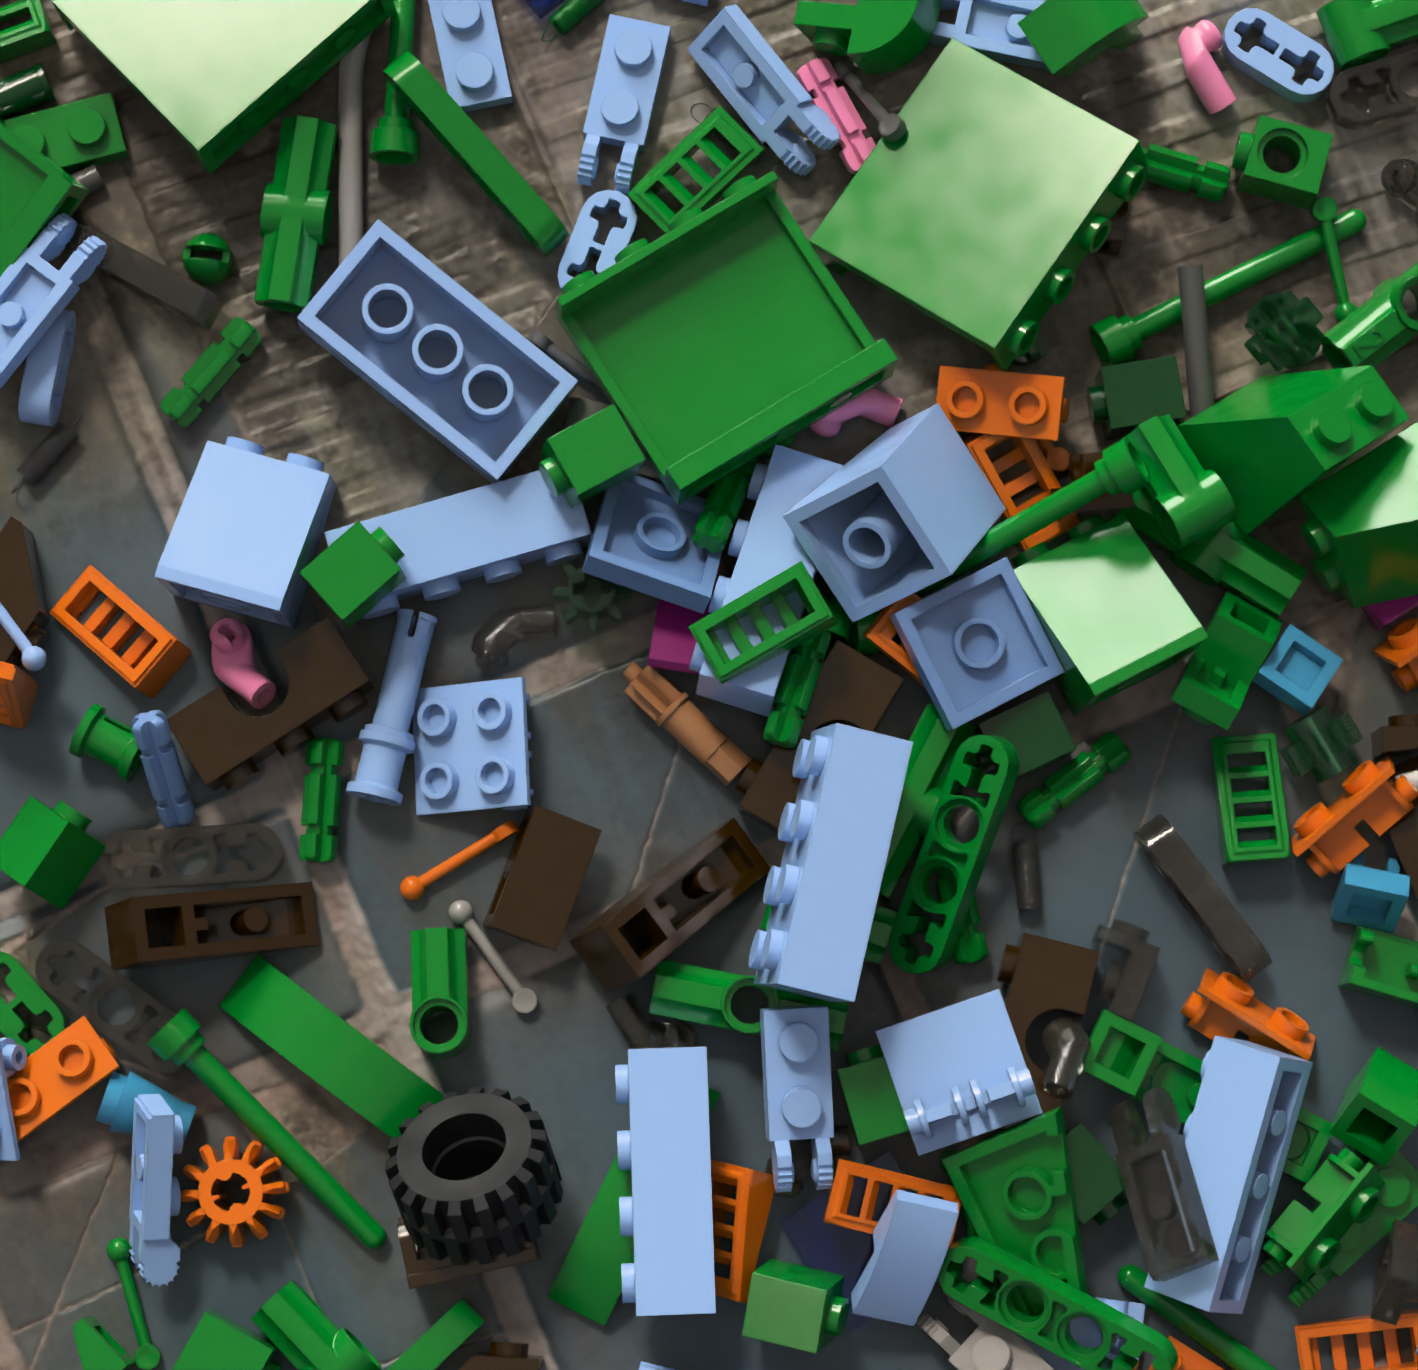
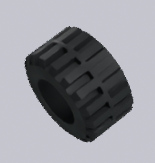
(479, 1213)

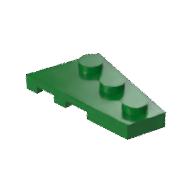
(1024, 1200)

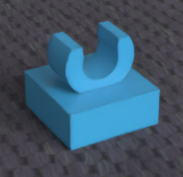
(1297, 670)
(1370, 895)

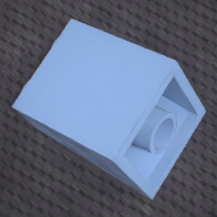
(896, 514)
(247, 531)

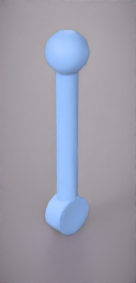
(32, 657)

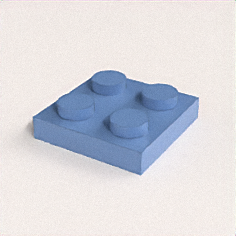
(648, 544)
(977, 644)

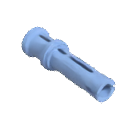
(388, 737)

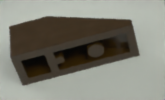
(669, 907)
(210, 925)

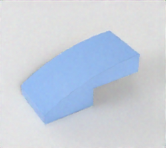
(906, 1257)

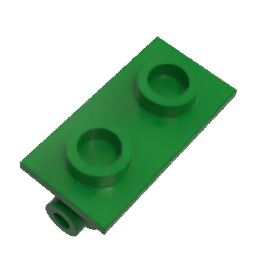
(1343, 1199)

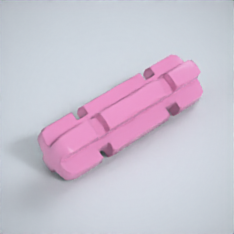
(819, 79)

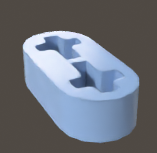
(1285, 43)
(586, 232)
(47, 372)

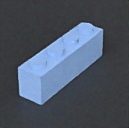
(478, 535)
(763, 551)
(1237, 1157)
(670, 1181)

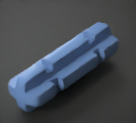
(163, 769)

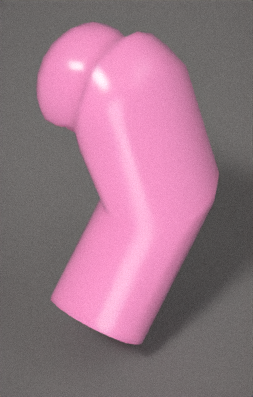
(1200, 67)
(872, 405)
(235, 662)

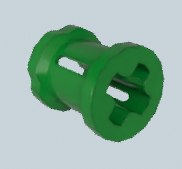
(107, 742)

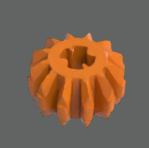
(229, 1170)

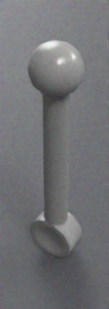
(523, 999)

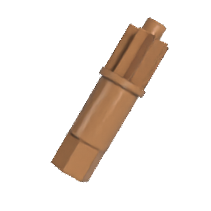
(685, 722)

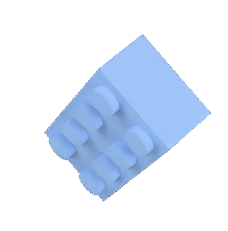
(436, 352)
(830, 862)

